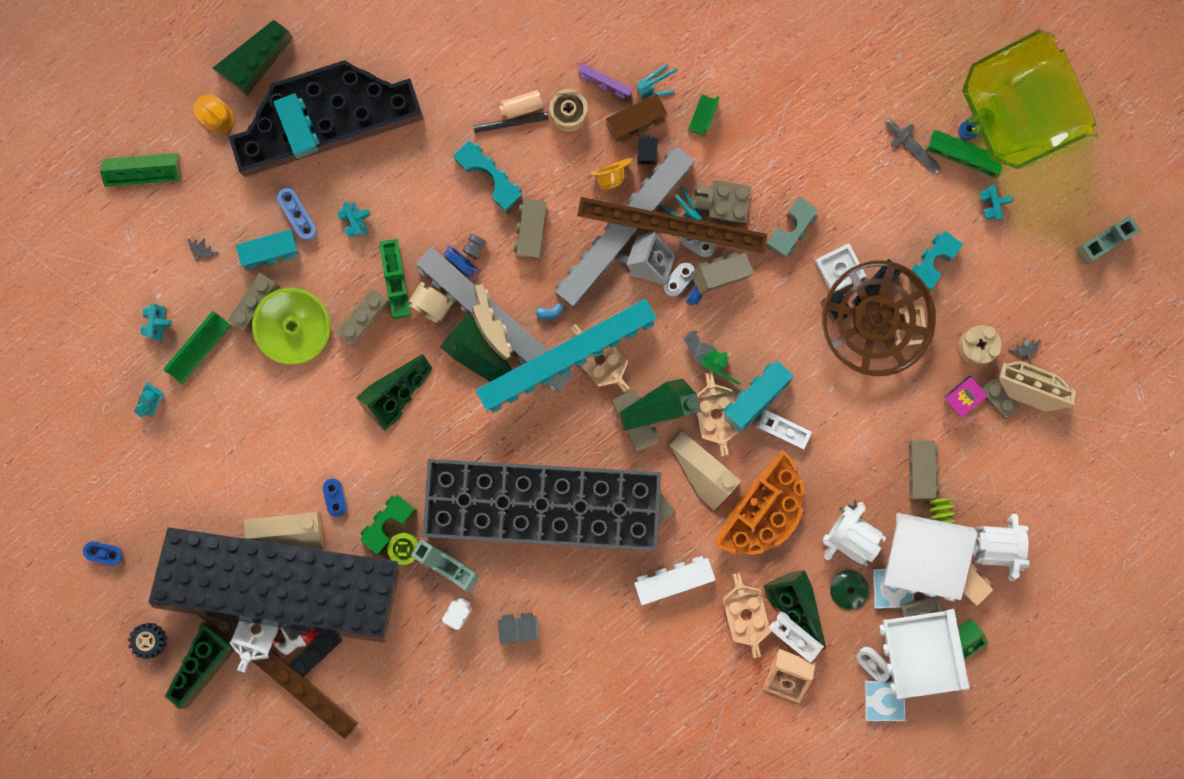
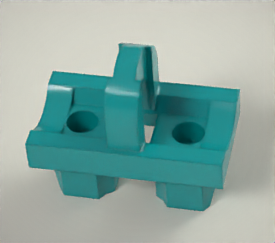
(992, 195)
(356, 219)
(156, 322)
(148, 401)

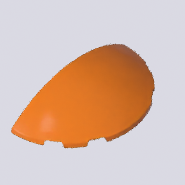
(766, 510)

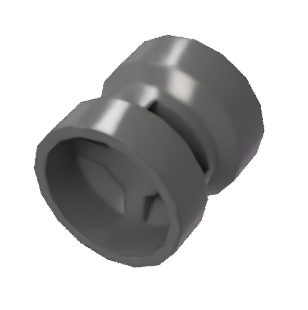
(475, 244)

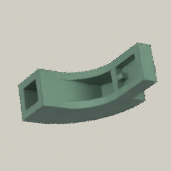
(445, 565)

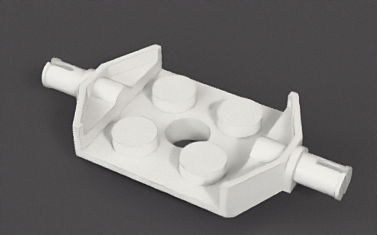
(252, 646)

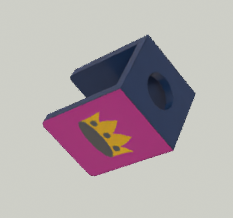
(965, 396)

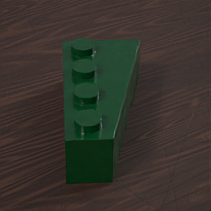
(254, 57)
(202, 662)

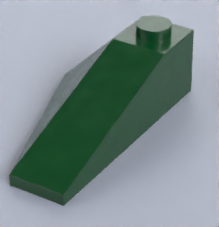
(667, 402)

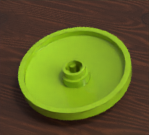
(291, 325)

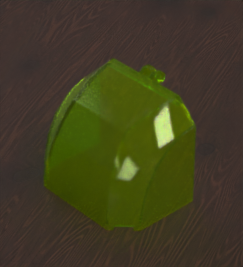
(1028, 102)

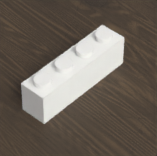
(674, 581)

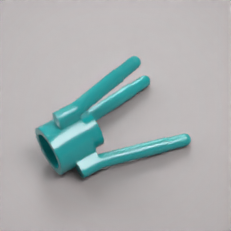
(645, 86)
(690, 213)

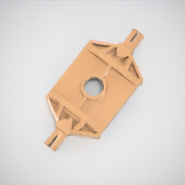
(610, 371)
(715, 398)
(746, 631)

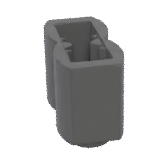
(518, 629)

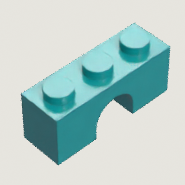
(943, 246)

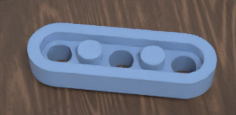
(291, 208)

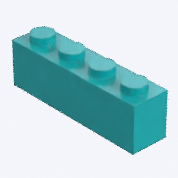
(757, 396)

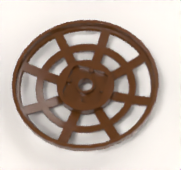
(889, 315)

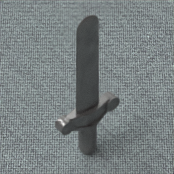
(904, 137)

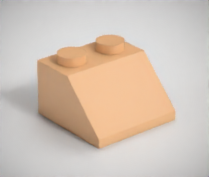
(789, 676)

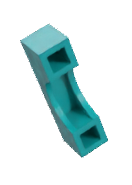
(471, 159)

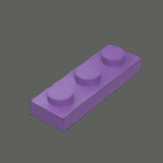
(604, 82)

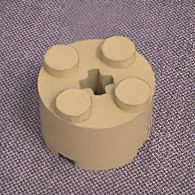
(568, 121)
(430, 302)
(979, 355)

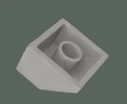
(651, 258)

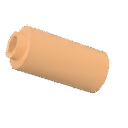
(521, 105)

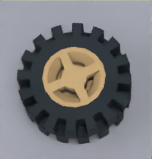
(141, 638)

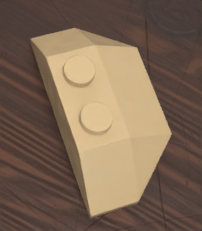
(1036, 387)

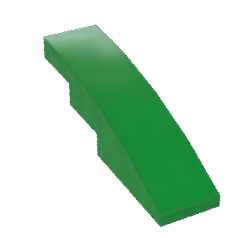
(395, 279)

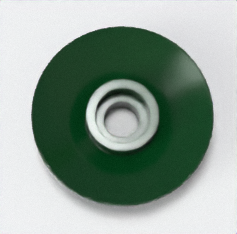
(839, 588)

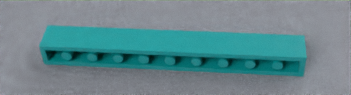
(566, 355)

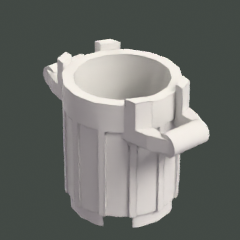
(853, 537)
(1003, 547)

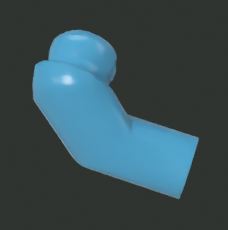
(550, 314)

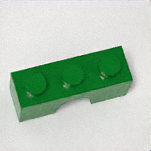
(375, 535)

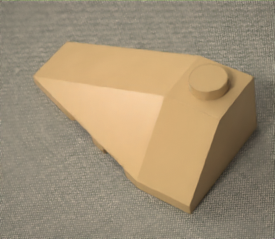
(708, 476)
(293, 530)

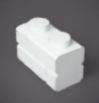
(457, 613)

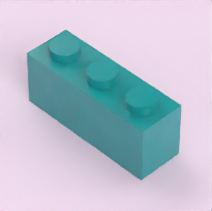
(297, 125)
(267, 250)

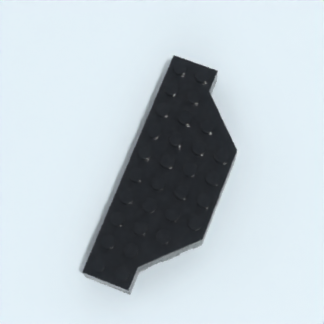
(343, 108)

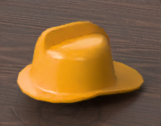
(213, 113)
(611, 175)

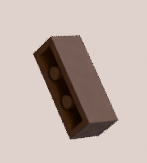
(636, 118)

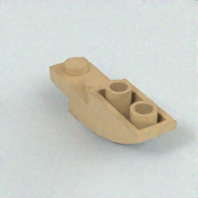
(491, 330)

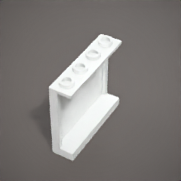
(929, 557)
(924, 654)

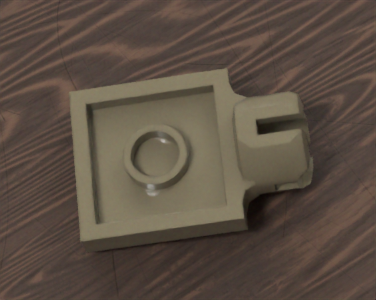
(724, 201)

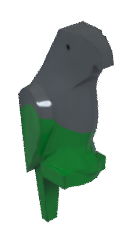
(707, 355)

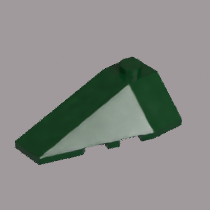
(472, 350)
(389, 395)
(796, 598)

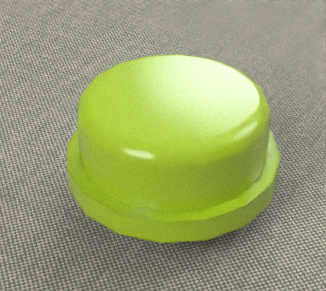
(401, 548)

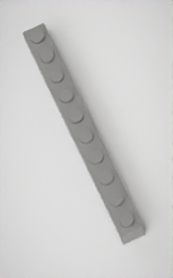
(616, 237)
(462, 290)

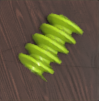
(942, 510)

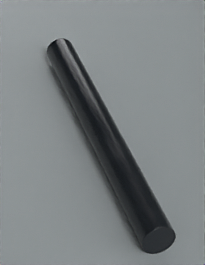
(511, 122)

